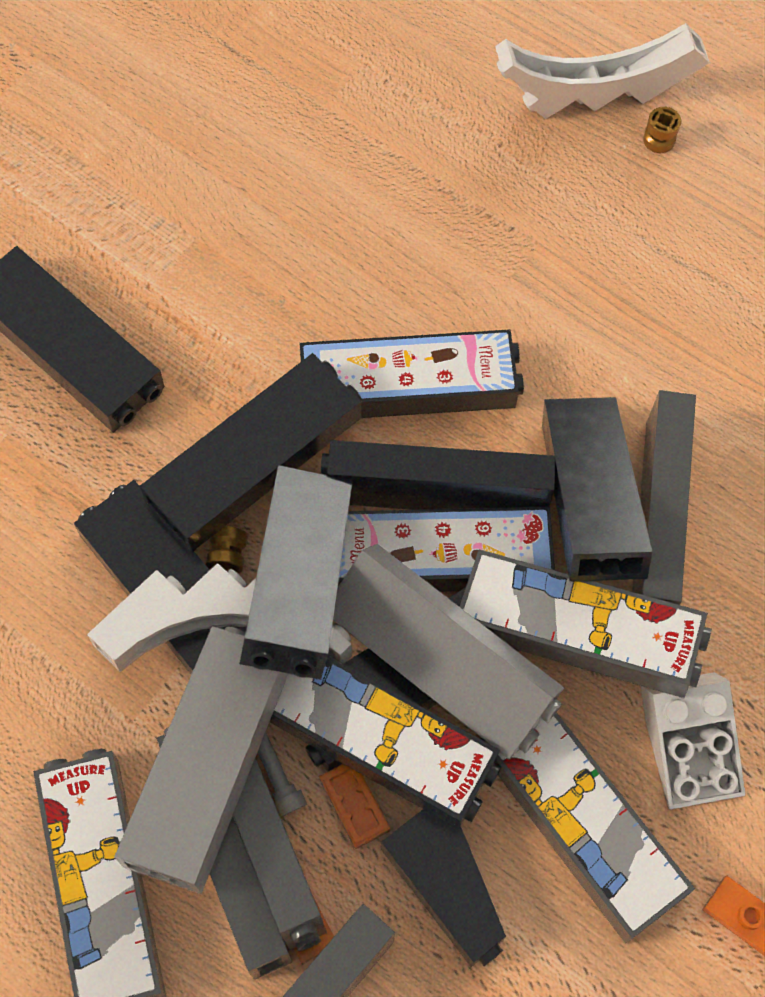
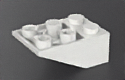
(695, 742)

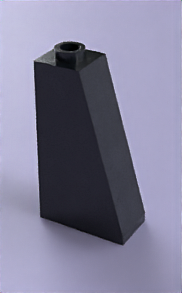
(448, 883)

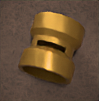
(662, 129)
(227, 549)

